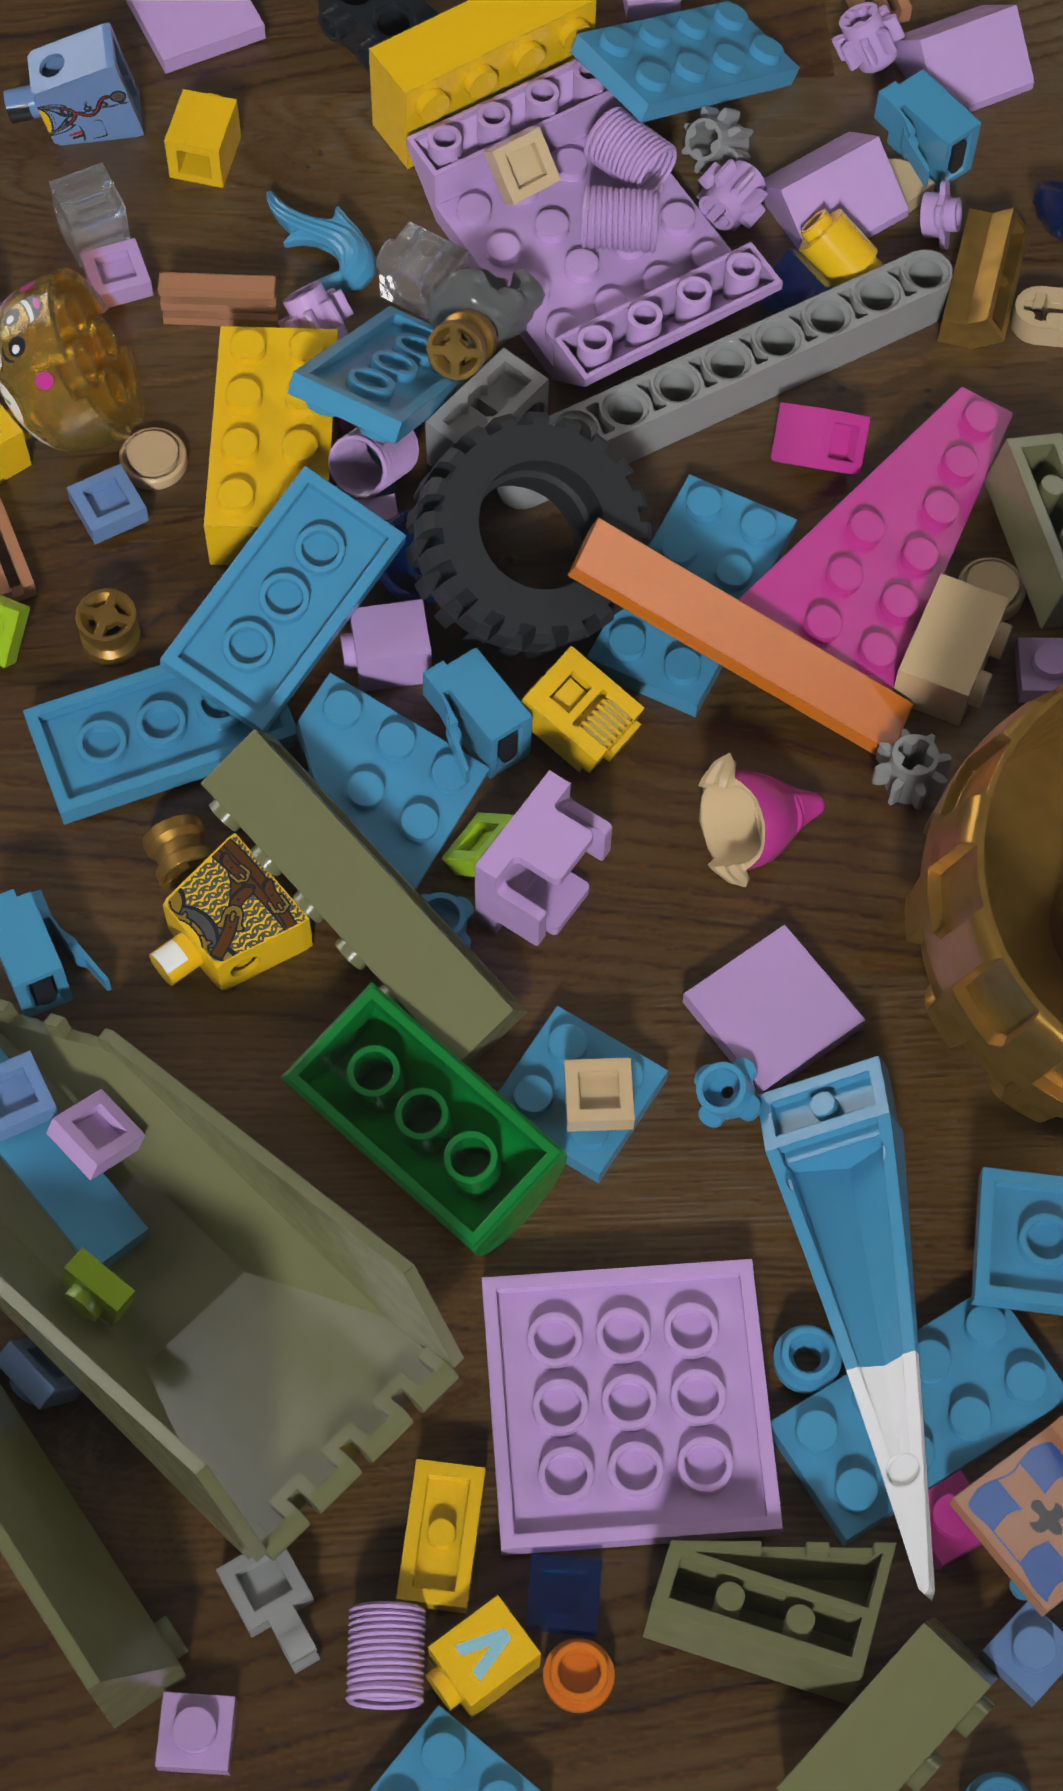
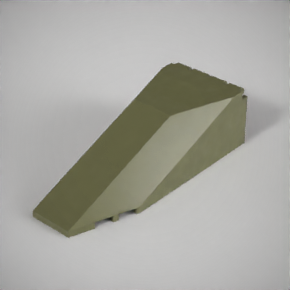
(260, 1315)

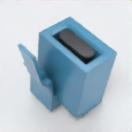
(928, 128)
(479, 713)
(31, 956)

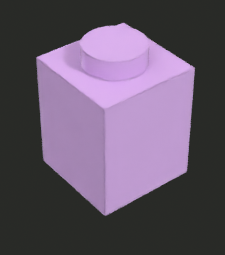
(388, 645)

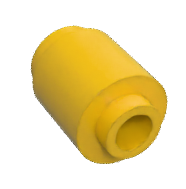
(837, 247)

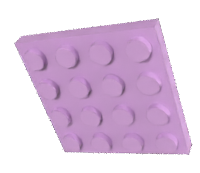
(629, 1407)

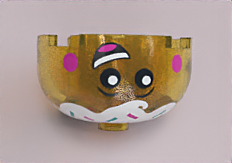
(65, 365)

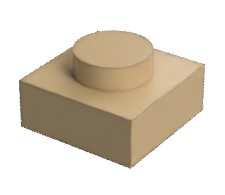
(522, 165)
(599, 1094)

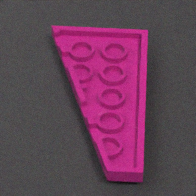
(877, 556)

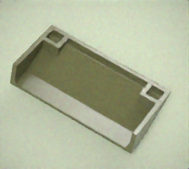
(77, 1584)

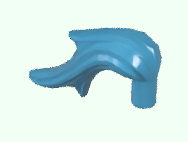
(336, 236)

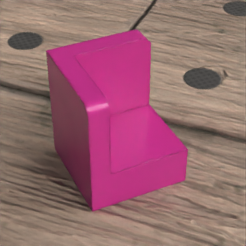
(820, 438)

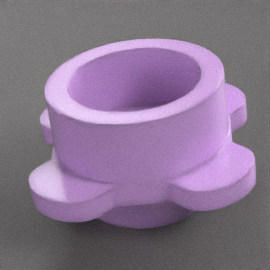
(940, 214)

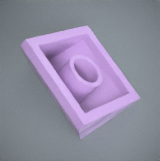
(972, 55)
(843, 175)

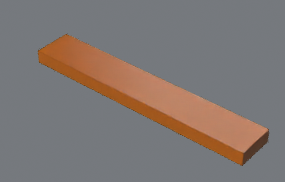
(739, 637)

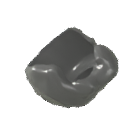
(478, 289)

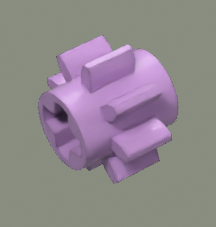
(868, 37)
(732, 195)
(316, 309)

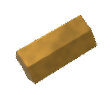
(984, 279)

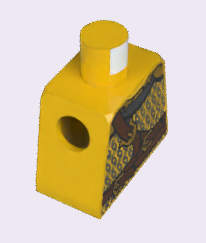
(230, 921)

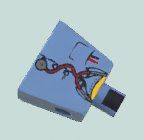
(80, 90)

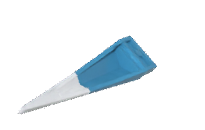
(846, 1191)

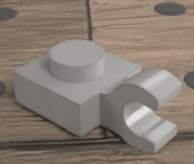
(270, 1596)

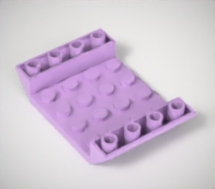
(598, 303)

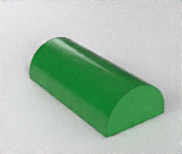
(427, 1121)

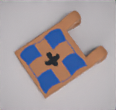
(1020, 1516)

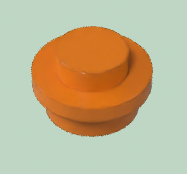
(578, 1675)

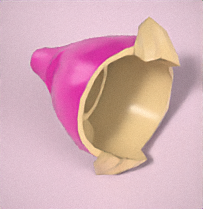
(750, 817)

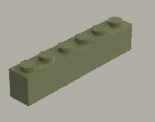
(361, 897)

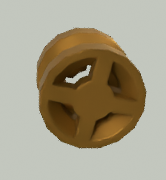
(451, 354)
(98, 614)
(177, 848)

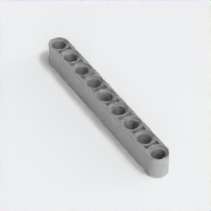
(759, 361)

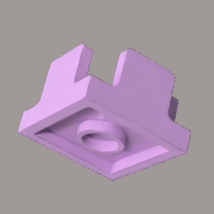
(527, 870)

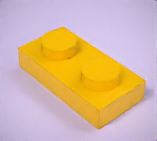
(441, 1535)

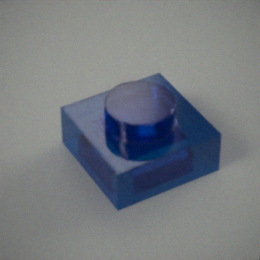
(799, 279)
(563, 1595)

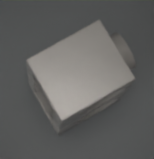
(497, 389)

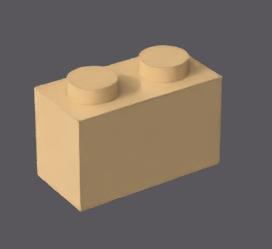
(951, 648)

